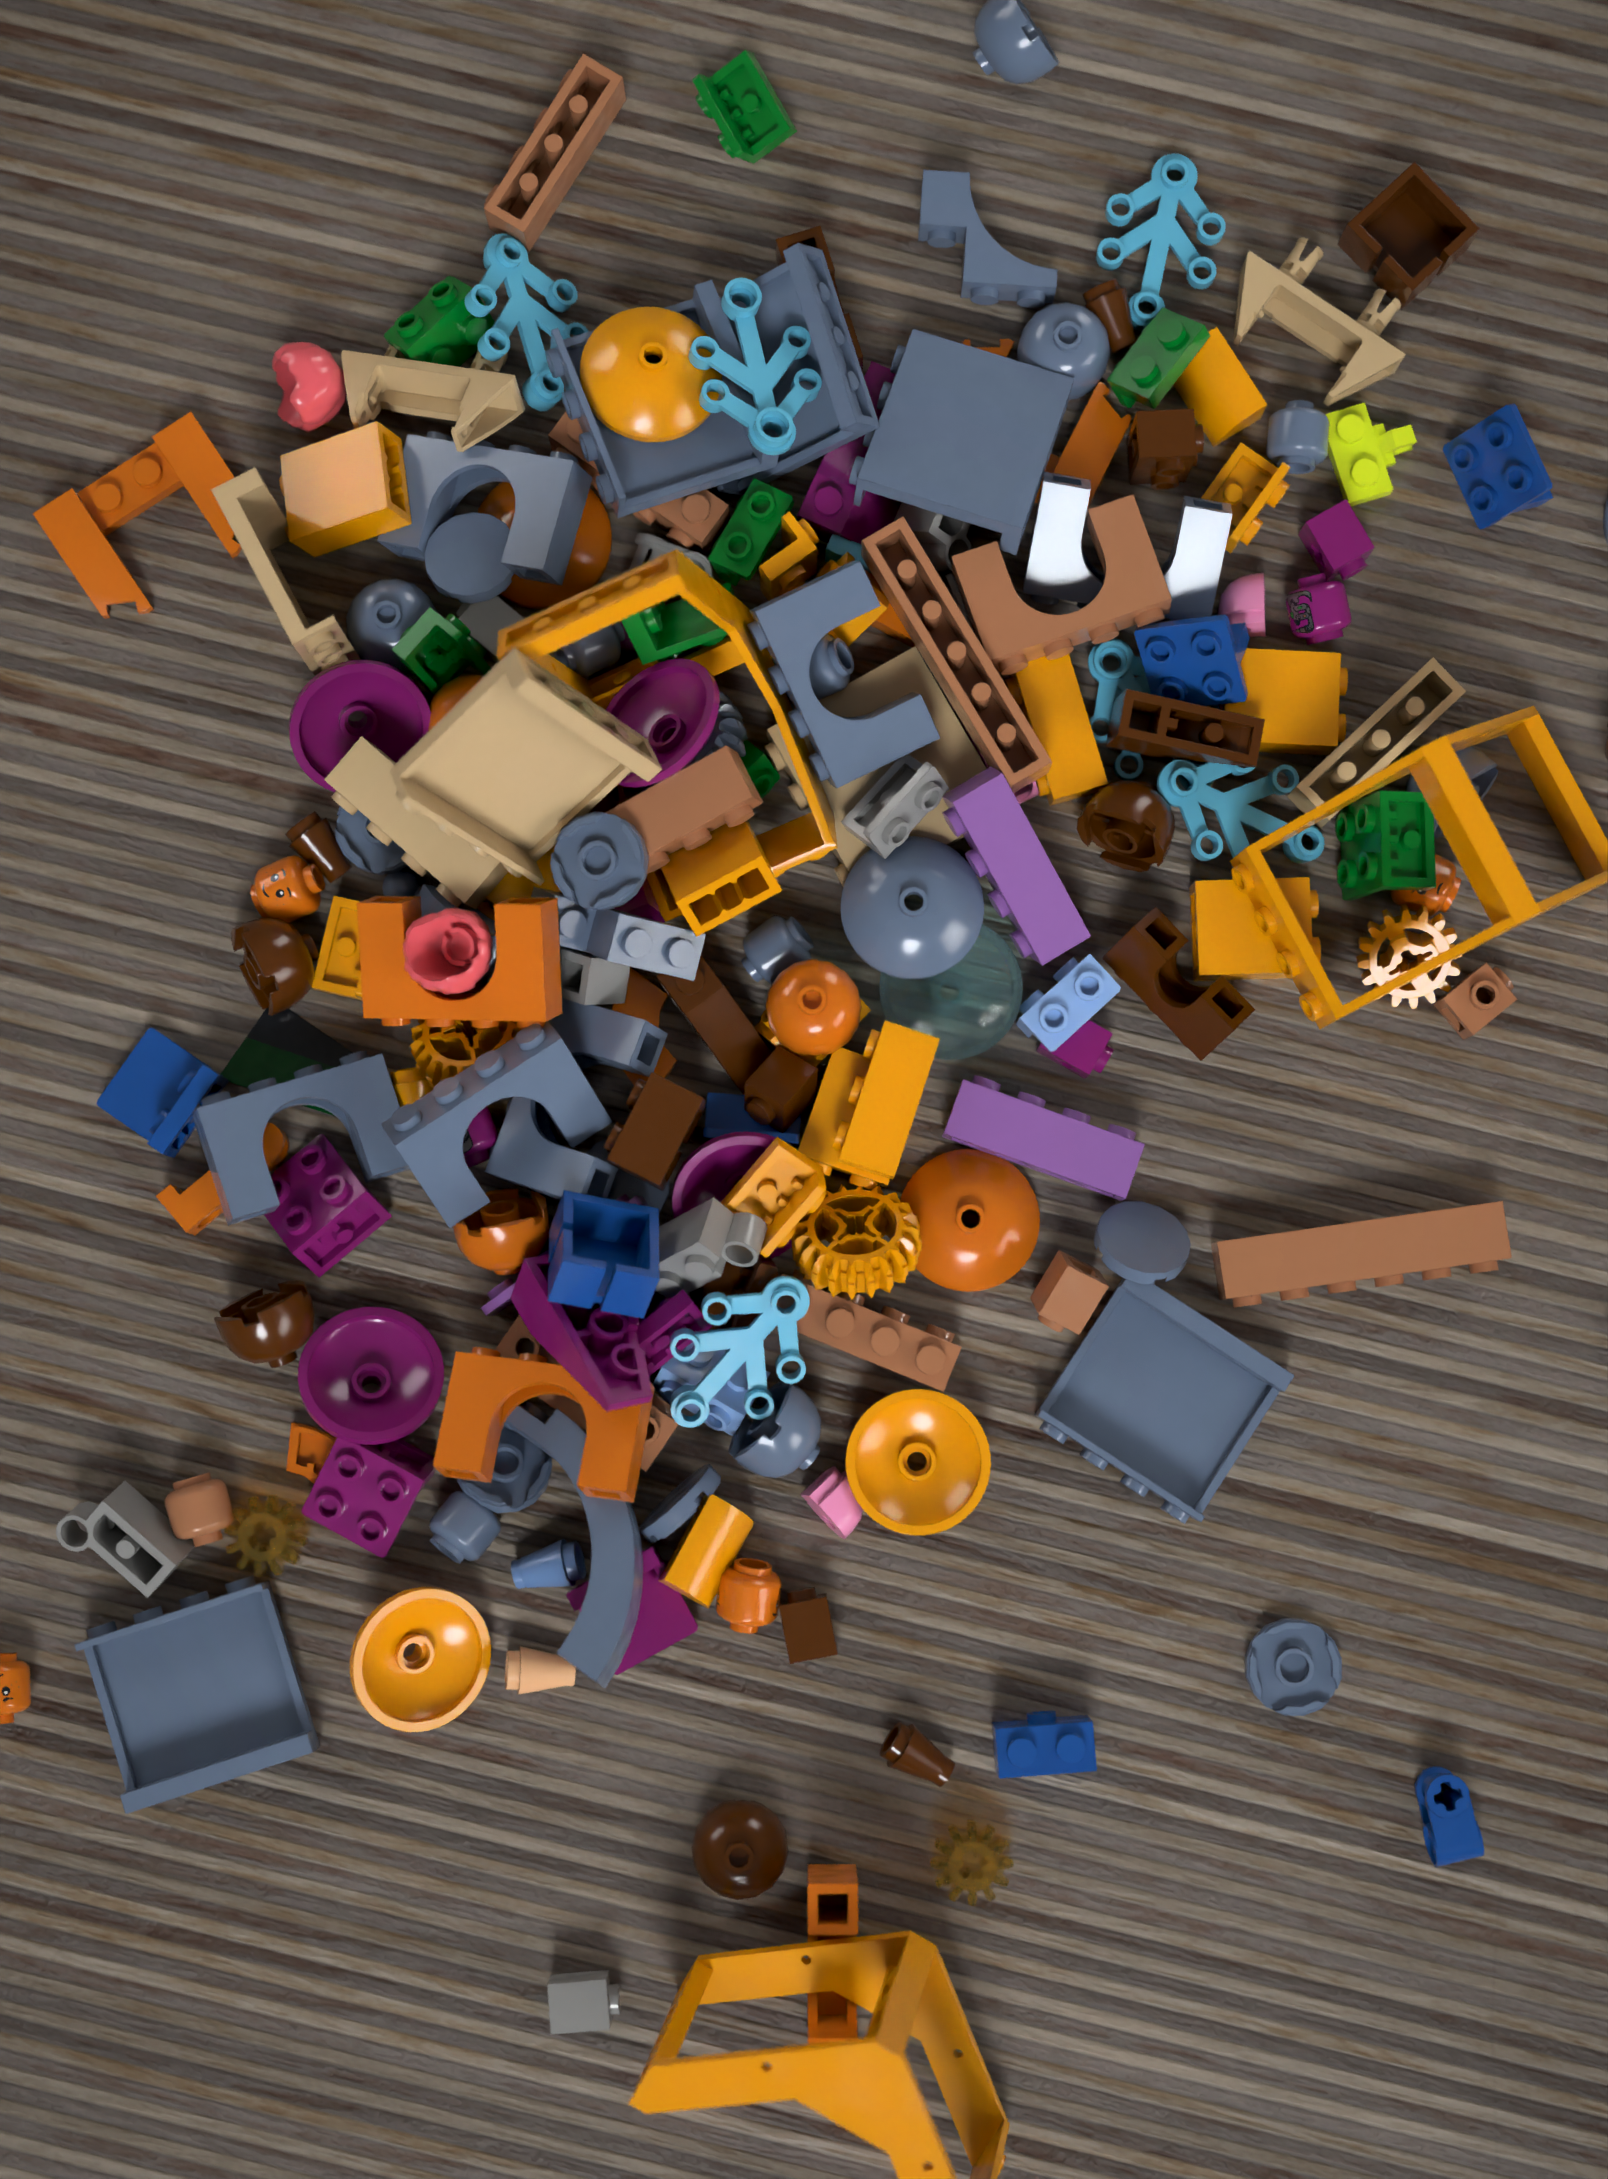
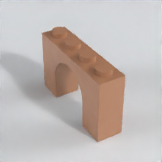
(1017, 634)

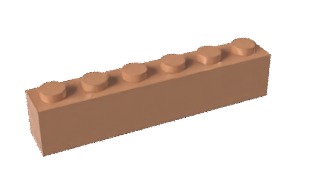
(954, 654)
(1361, 1251)

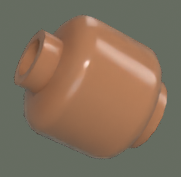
(199, 1509)

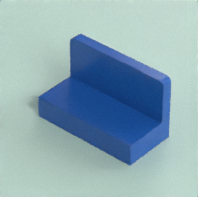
(727, 1115)

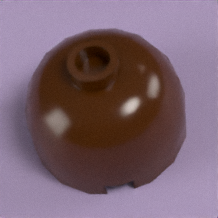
(1128, 823)
(275, 962)
(268, 1325)
(740, 1849)

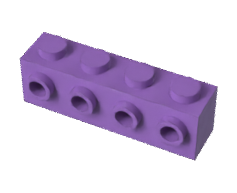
(1015, 866)
(1043, 1139)

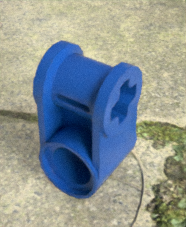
(1448, 1825)

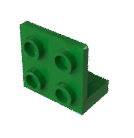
(669, 629)
(1386, 844)

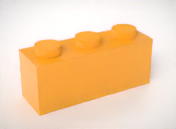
(1057, 714)
(886, 1099)

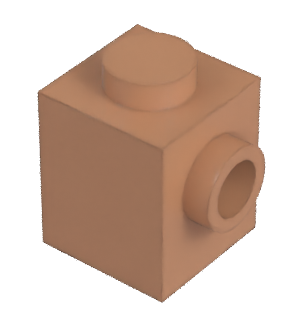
(1476, 1000)
(1068, 1293)

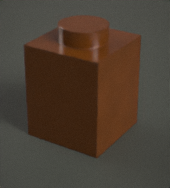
(780, 1089)
(807, 1625)

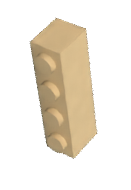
(1380, 737)
(367, 785)

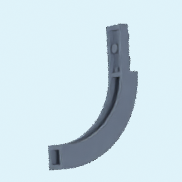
(616, 1574)

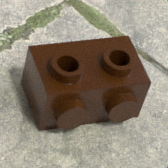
(1163, 447)

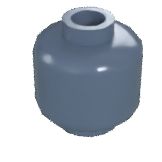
(1298, 437)
(593, 651)
(830, 666)
(775, 947)
(463, 1528)

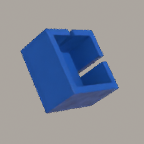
(603, 1254)

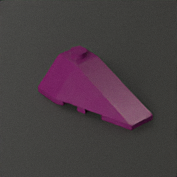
(830, 496)
(591, 1344)

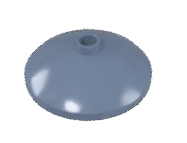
(908, 941)

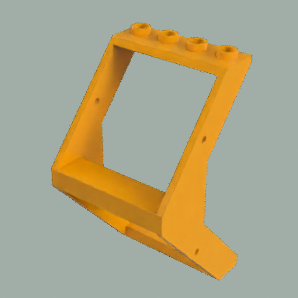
(642, 587)
(1468, 834)
(854, 2081)

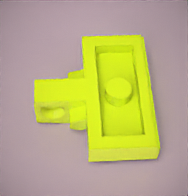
(1364, 453)

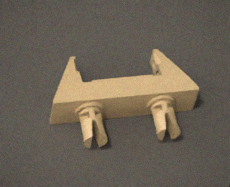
(1316, 322)
(472, 396)

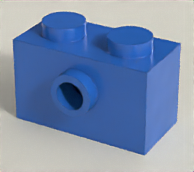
(1044, 1745)

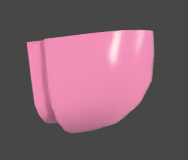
(1245, 603)
(834, 1501)

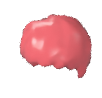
(310, 385)
(448, 950)

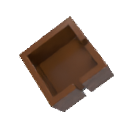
(1408, 235)
(657, 1126)

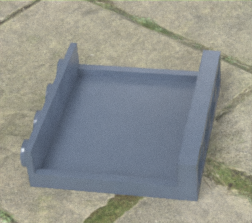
(805, 296)
(963, 434)
(652, 473)
(1161, 1397)
(199, 1693)

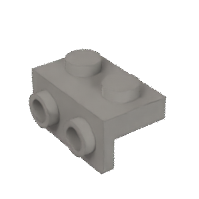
(896, 805)

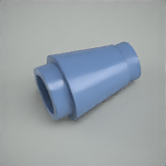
(550, 1566)

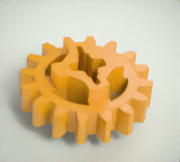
(1422, 945)

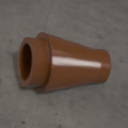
(1113, 309)
(317, 845)
(916, 1755)

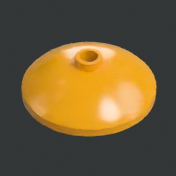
(642, 397)
(954, 1467)
(439, 1675)

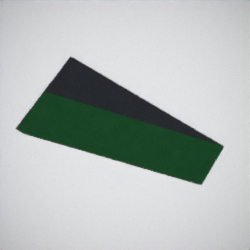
(279, 1048)

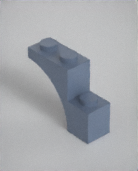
(987, 268)
(627, 938)

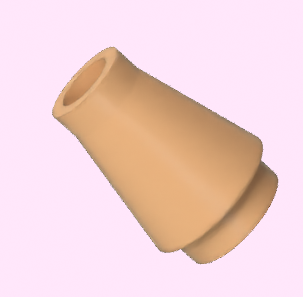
(536, 1670)

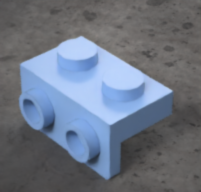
(1068, 1005)
(726, 1406)

